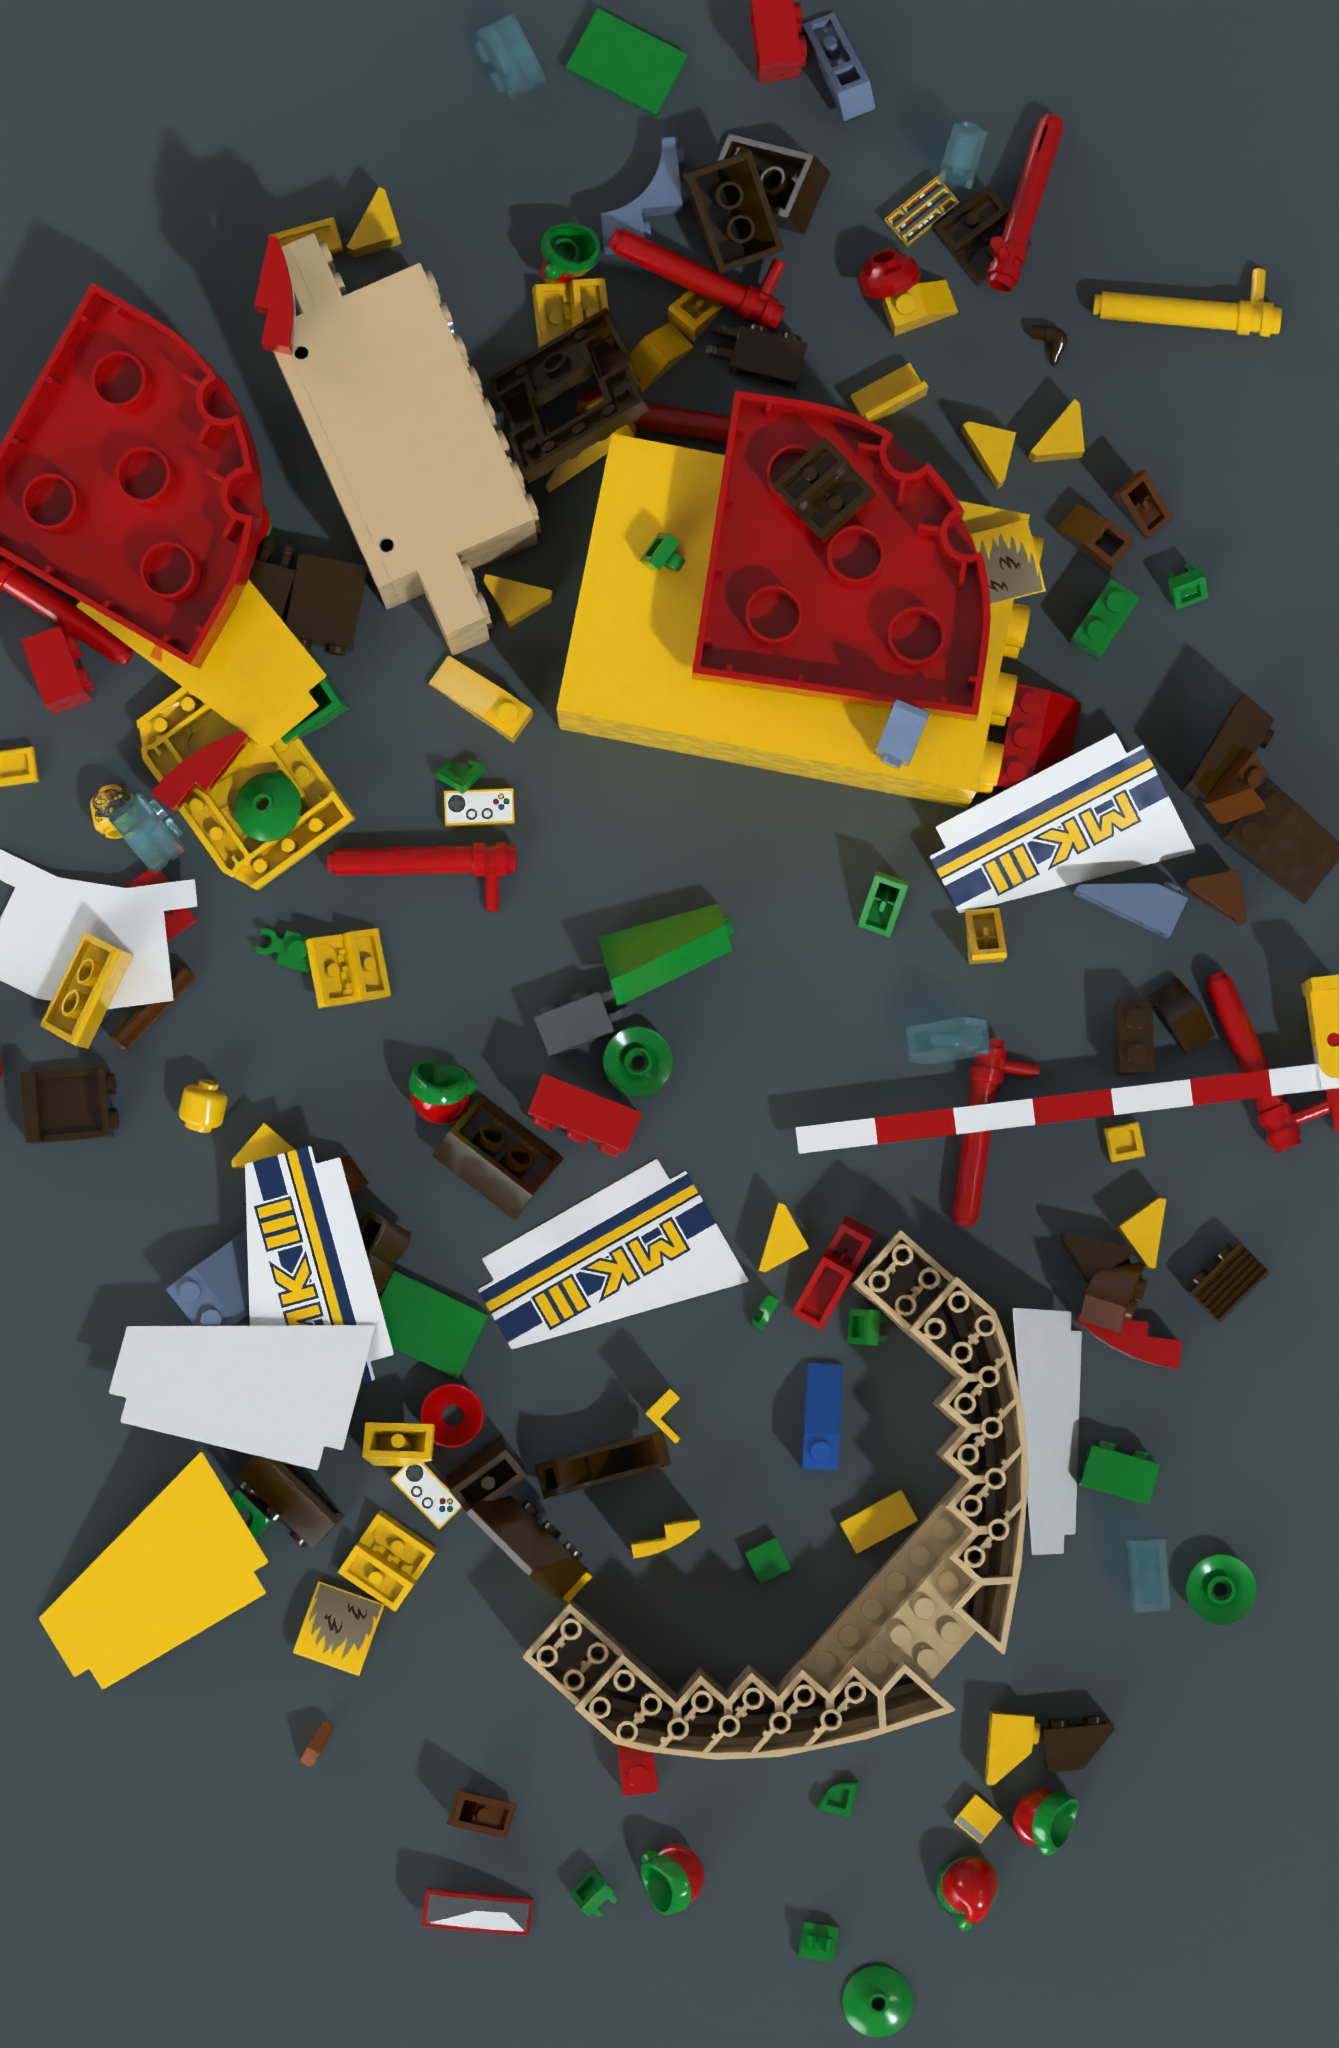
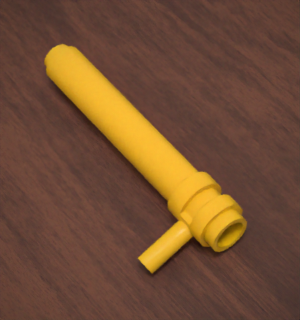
(1239, 317)

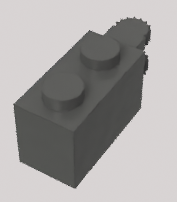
(578, 1021)

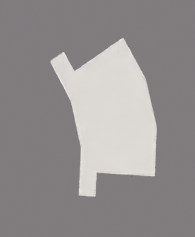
(52, 913)

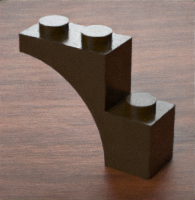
(602, 1464)

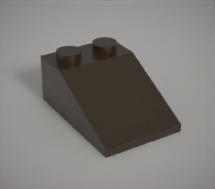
(789, 178)
(1285, 844)

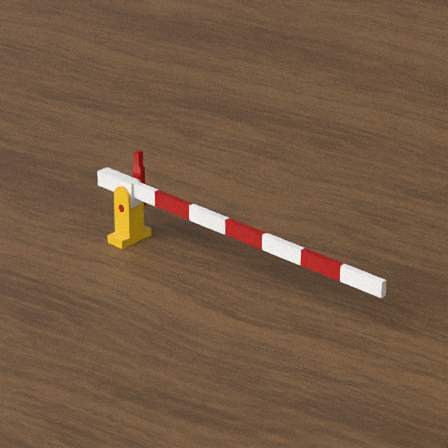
(1323, 1018)

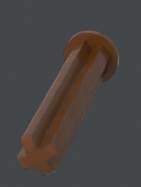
(150, 1013)

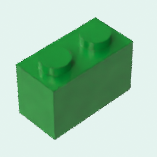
(1104, 620)
(1119, 1473)

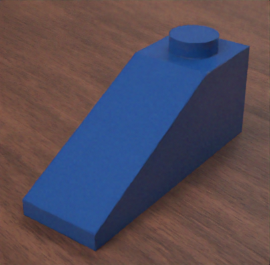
(822, 1417)

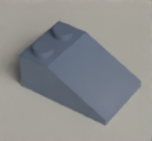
(217, 1287)

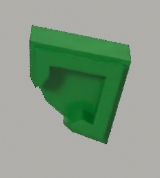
(460, 775)
(764, 1312)
(839, 1798)

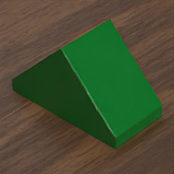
(883, 904)

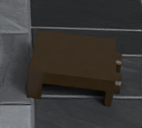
(326, 603)
(69, 1105)

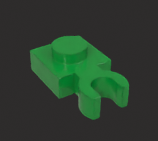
(291, 949)

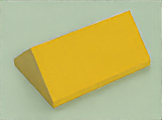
(86, 990)

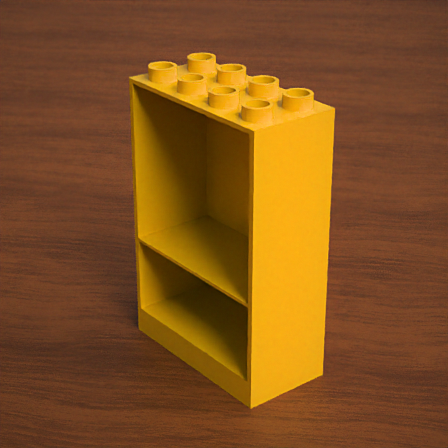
(639, 635)

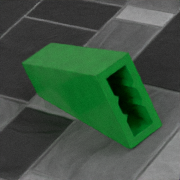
(664, 950)

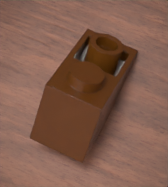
(1095, 537)
(1113, 1295)

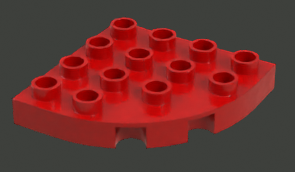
(134, 479)
(870, 613)

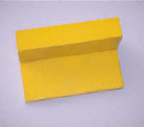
(889, 394)
(659, 1409)

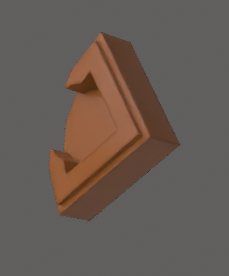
(317, 1744)

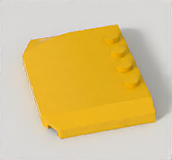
(186, 725)

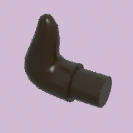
(1053, 335)

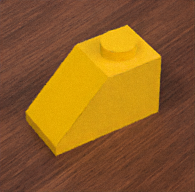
(919, 306)
(398, 1443)
(1008, 1742)

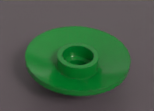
(279, 816)
(643, 1043)
(1239, 1592)
(873, 1983)

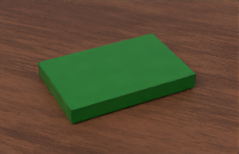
(627, 62)
(430, 1324)

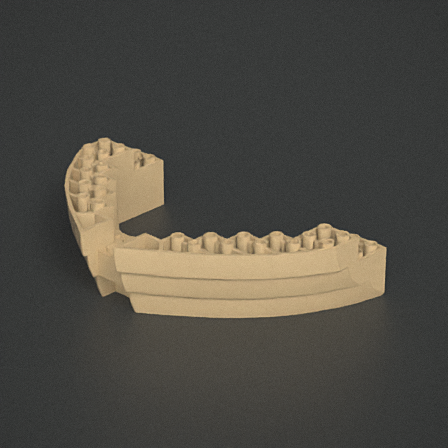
(911, 1616)

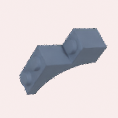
(661, 197)

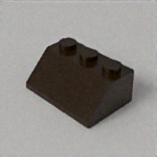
(732, 212)
(1243, 728)
(497, 1157)
(290, 1499)
(531, 1543)

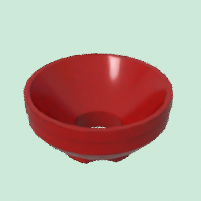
(888, 274)
(458, 1395)

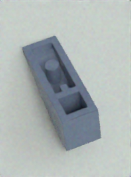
(840, 66)
(901, 734)
(1144, 904)

